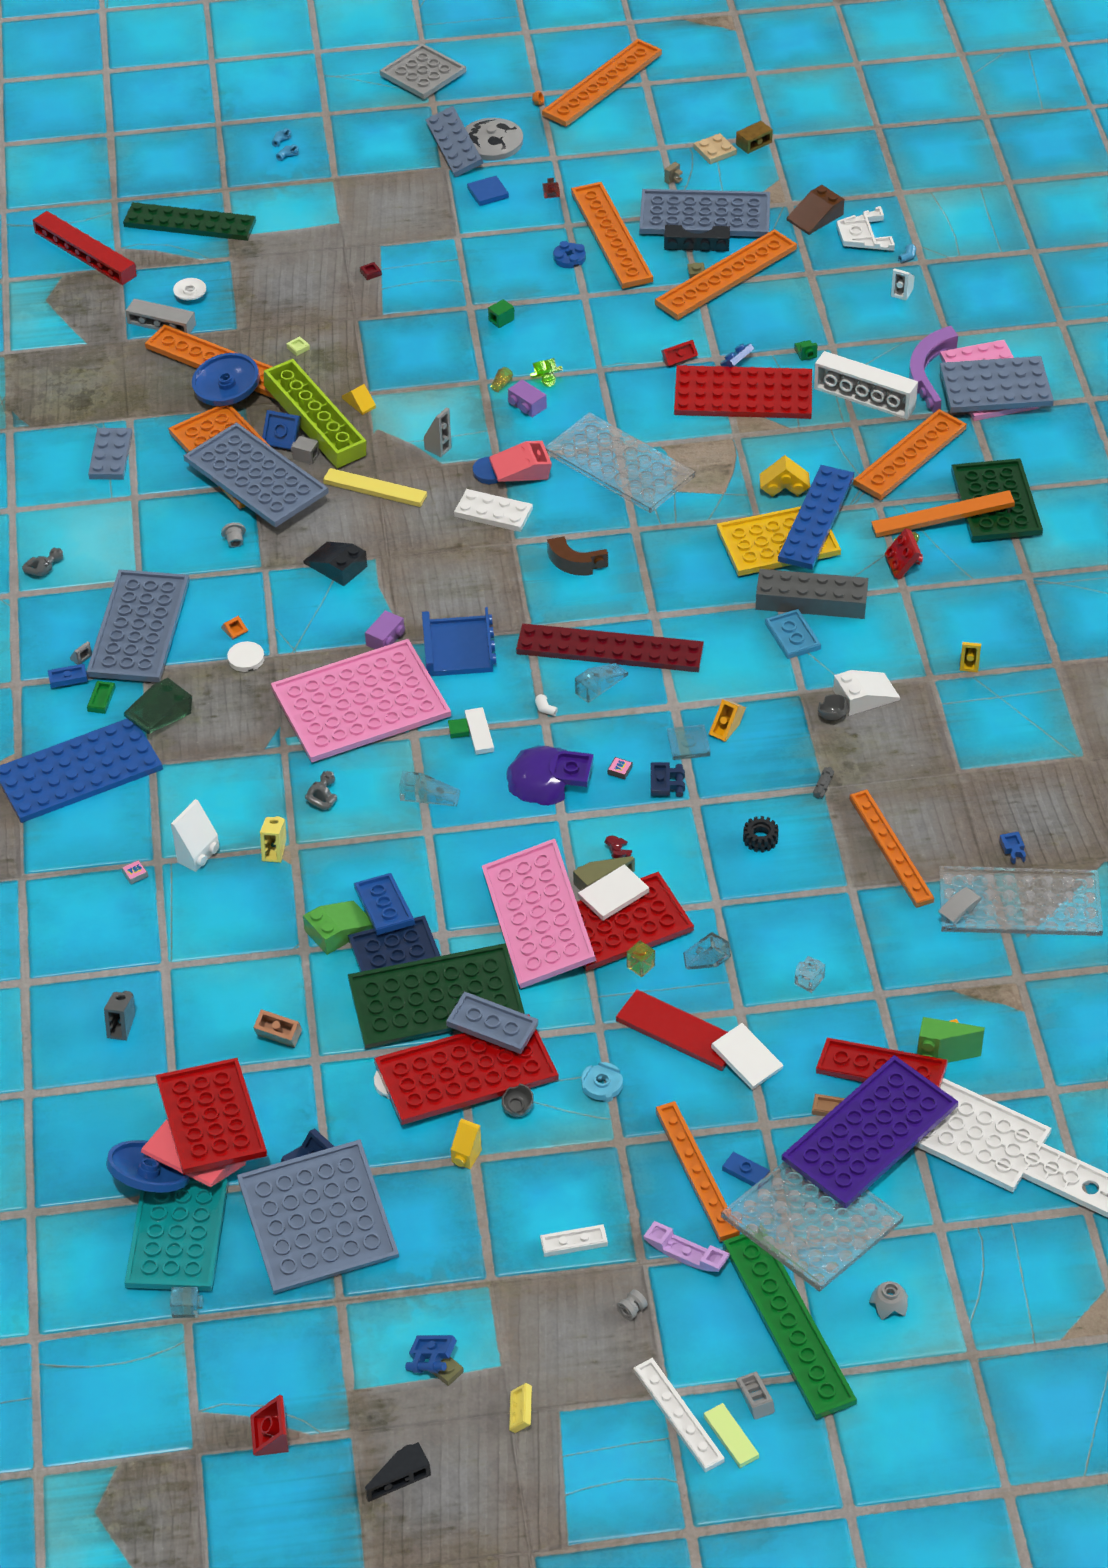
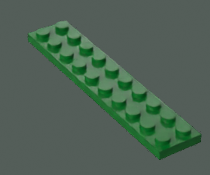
(791, 1327)

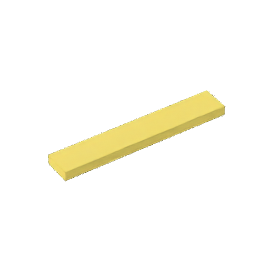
(375, 487)

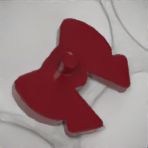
(615, 845)

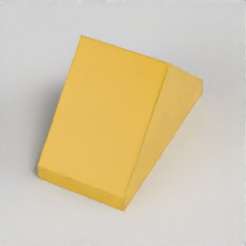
(360, 399)

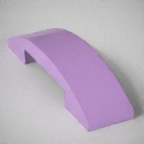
(683, 1250)

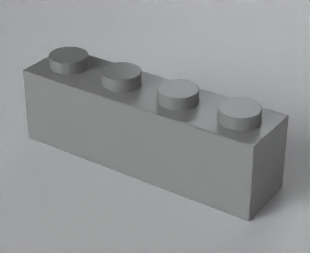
(156, 315)

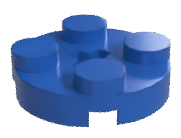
(576, 252)

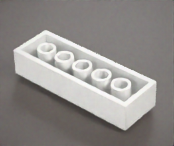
(865, 385)

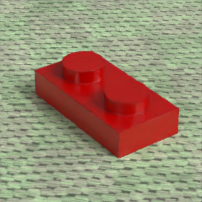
(679, 353)

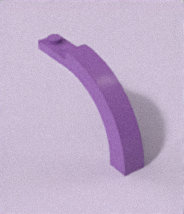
(922, 355)

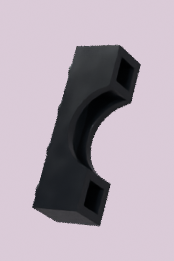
(679, 239)

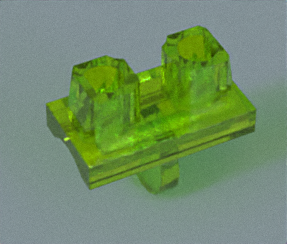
(546, 369)

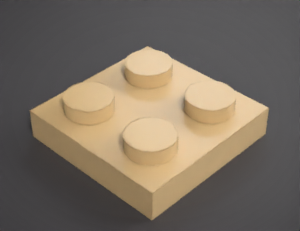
(715, 148)

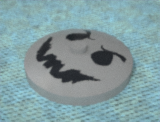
(495, 138)

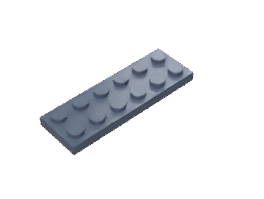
(454, 141)

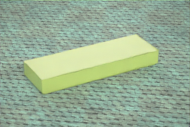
(731, 1435)

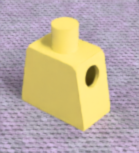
(273, 831)

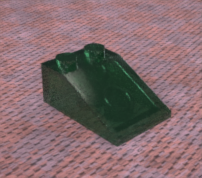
(160, 706)

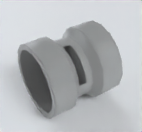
(632, 1304)

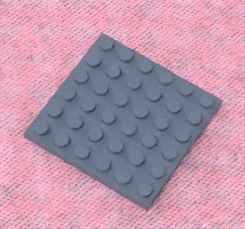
(317, 1216)

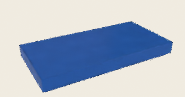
(384, 904)

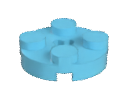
(599, 1091)

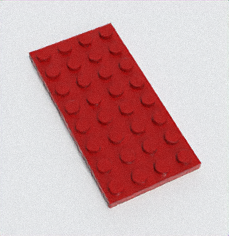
(743, 392)
(459, 1074)

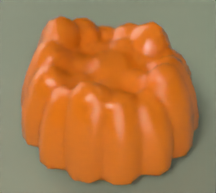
(538, 98)

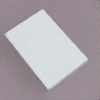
(613, 892)
(747, 1056)

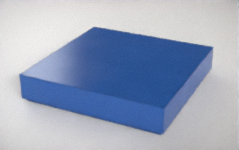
(488, 190)
(281, 429)

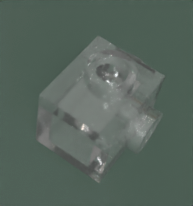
(809, 974)

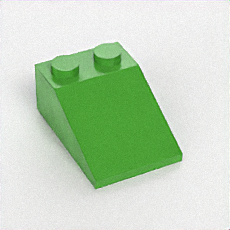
(333, 923)
(950, 1040)

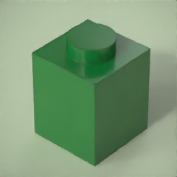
(501, 313)

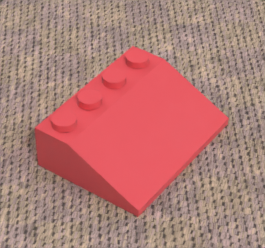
(162, 1149)

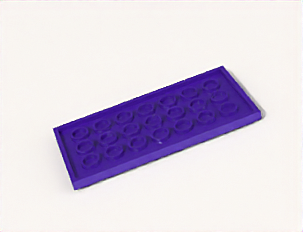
(869, 1131)

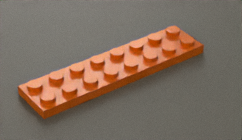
(909, 454)

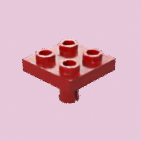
(903, 553)

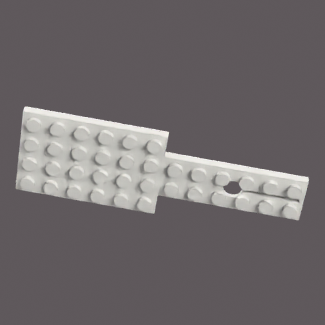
(1009, 1147)

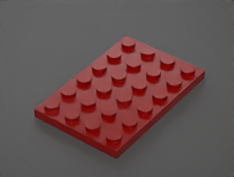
(651, 919)
(210, 1116)

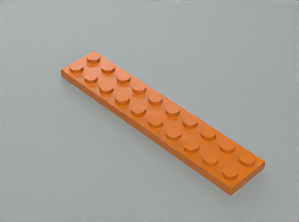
(601, 82)
(612, 235)
(725, 274)
(194, 351)

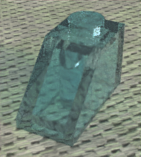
(707, 953)

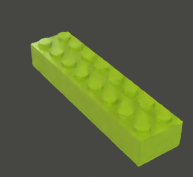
(319, 416)

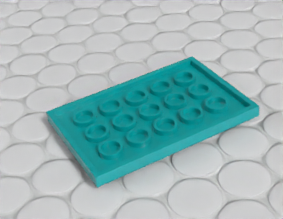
(177, 1237)

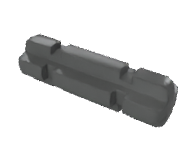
(823, 782)

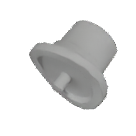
(233, 533)

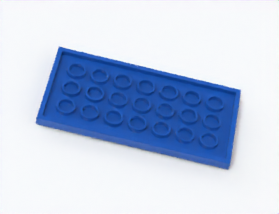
(77, 769)

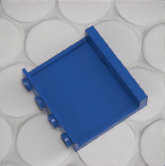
(458, 644)

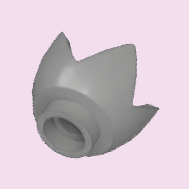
(888, 1303)

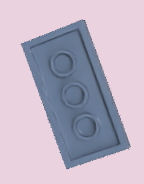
(110, 453)
(492, 1022)

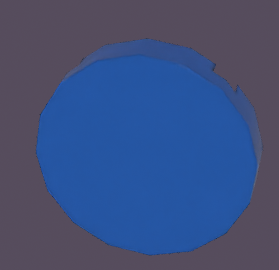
(484, 471)

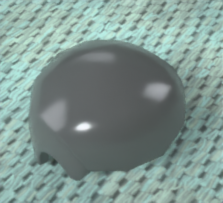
(833, 707)
(517, 1100)

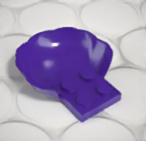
(543, 771)

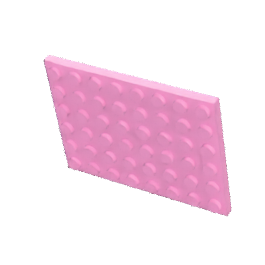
(360, 700)

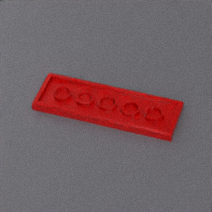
(672, 1027)
(860, 1061)

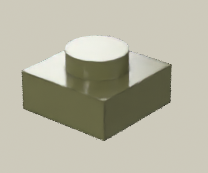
(695, 268)
(451, 1373)

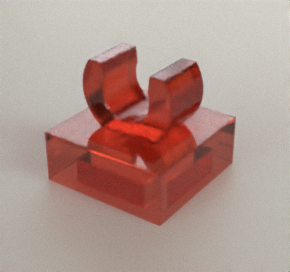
(551, 188)

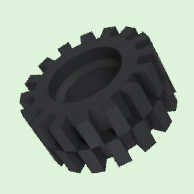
(760, 842)

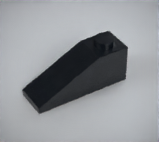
(401, 1470)

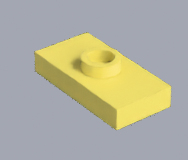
(520, 1408)

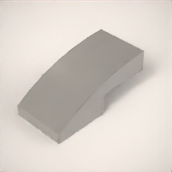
(959, 904)

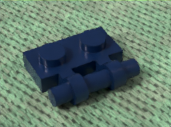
(661, 781)

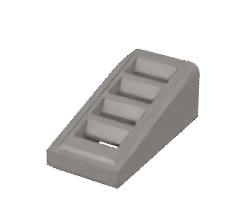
(760, 1407)

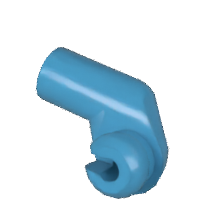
(281, 136)
(287, 151)
(910, 253)

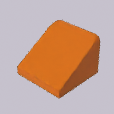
(234, 627)

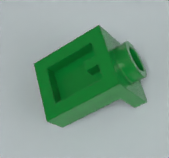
(806, 350)

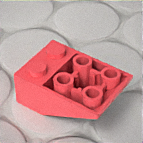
(522, 462)

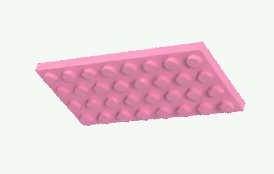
(538, 913)

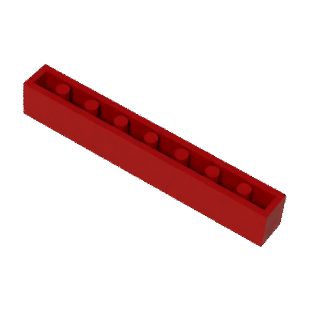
(84, 248)

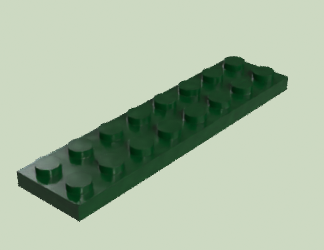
(189, 221)

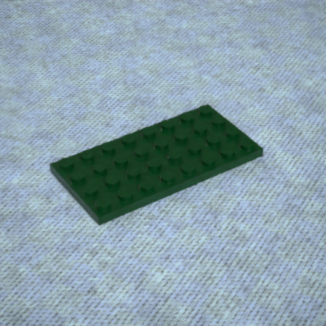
(420, 995)

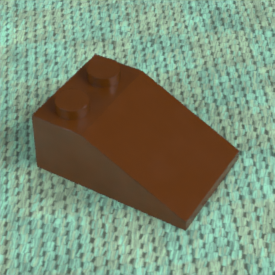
(817, 210)

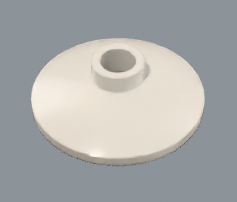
(189, 289)

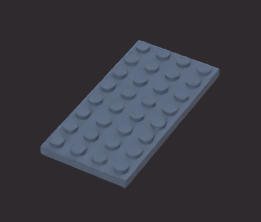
(702, 209)
(256, 474)
(138, 626)

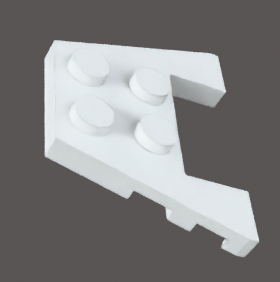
(858, 233)

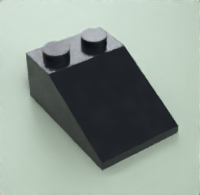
(338, 561)

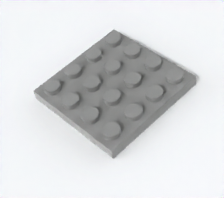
(423, 71)

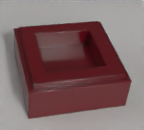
(370, 271)

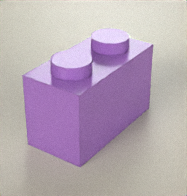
(527, 398)
(384, 630)

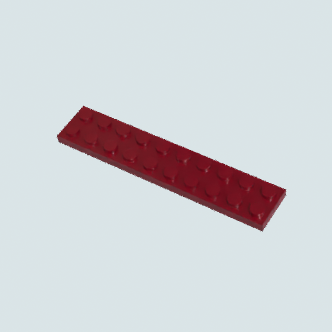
(610, 647)

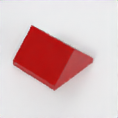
(269, 1428)

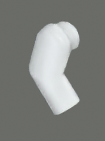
(544, 707)

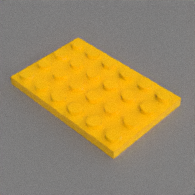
(757, 540)

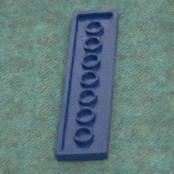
(816, 517)

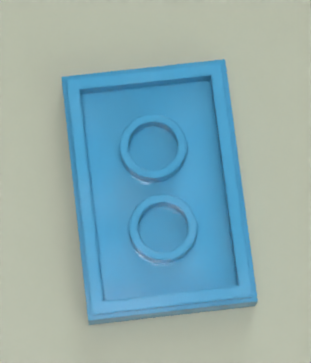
(792, 634)

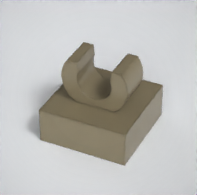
(673, 173)

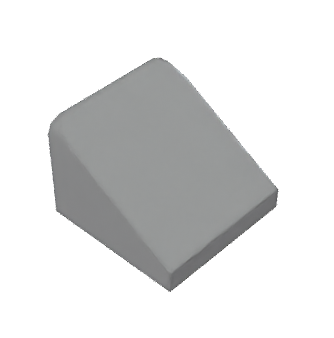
(81, 653)

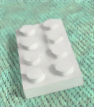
(493, 510)

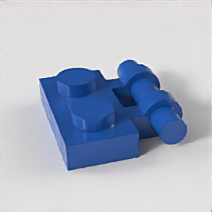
(432, 1348)

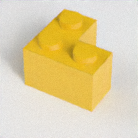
(782, 475)

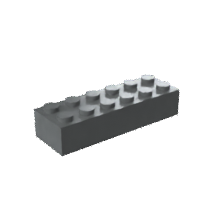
(812, 593)

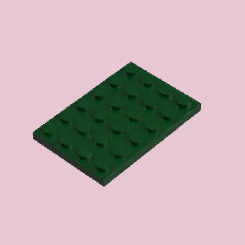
(993, 477)

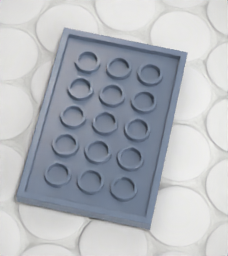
(996, 384)

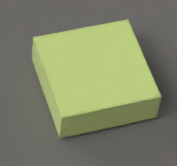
(298, 346)

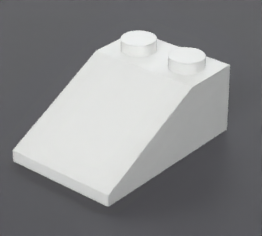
(864, 690)
(194, 837)

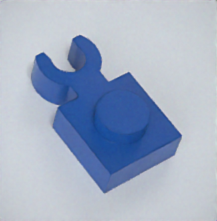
(1013, 844)

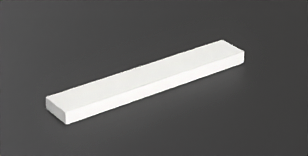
(679, 1415)

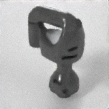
(42, 564)
(319, 794)

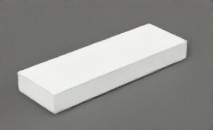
(479, 731)
(573, 1240)

